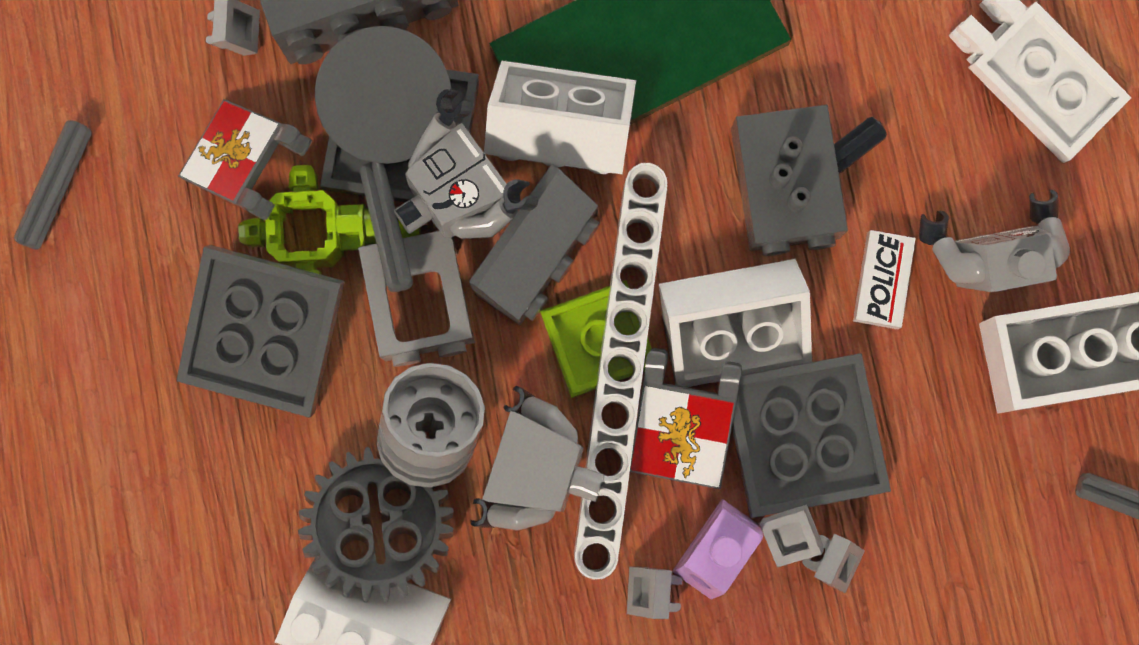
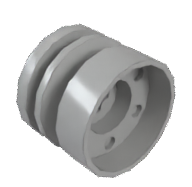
(436, 402)

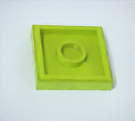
(577, 339)

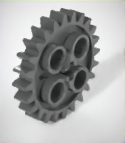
(335, 529)

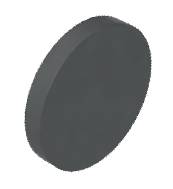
(379, 92)

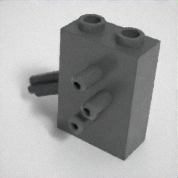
(792, 176)

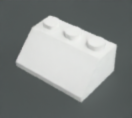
(559, 117)
(737, 316)
(328, 618)

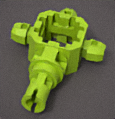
(346, 224)

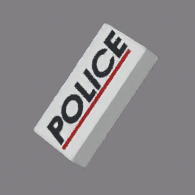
(884, 279)

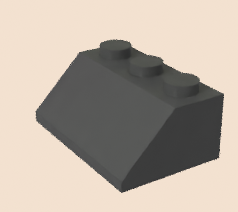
(536, 248)

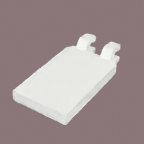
(1040, 74)

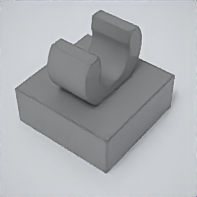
(234, 27)
(792, 536)
(838, 563)
(650, 592)

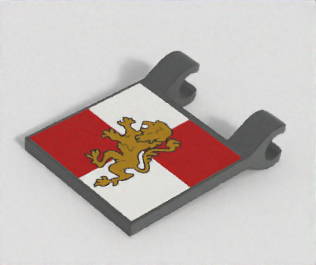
(236, 152)
(681, 429)

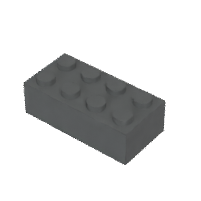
(315, 26)

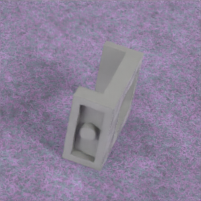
(425, 254)

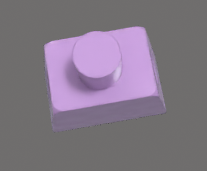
(719, 551)

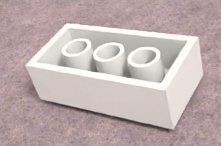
(1063, 352)

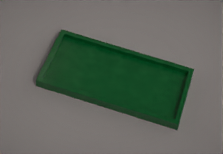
(659, 43)

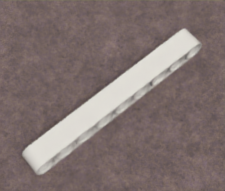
(631, 347)

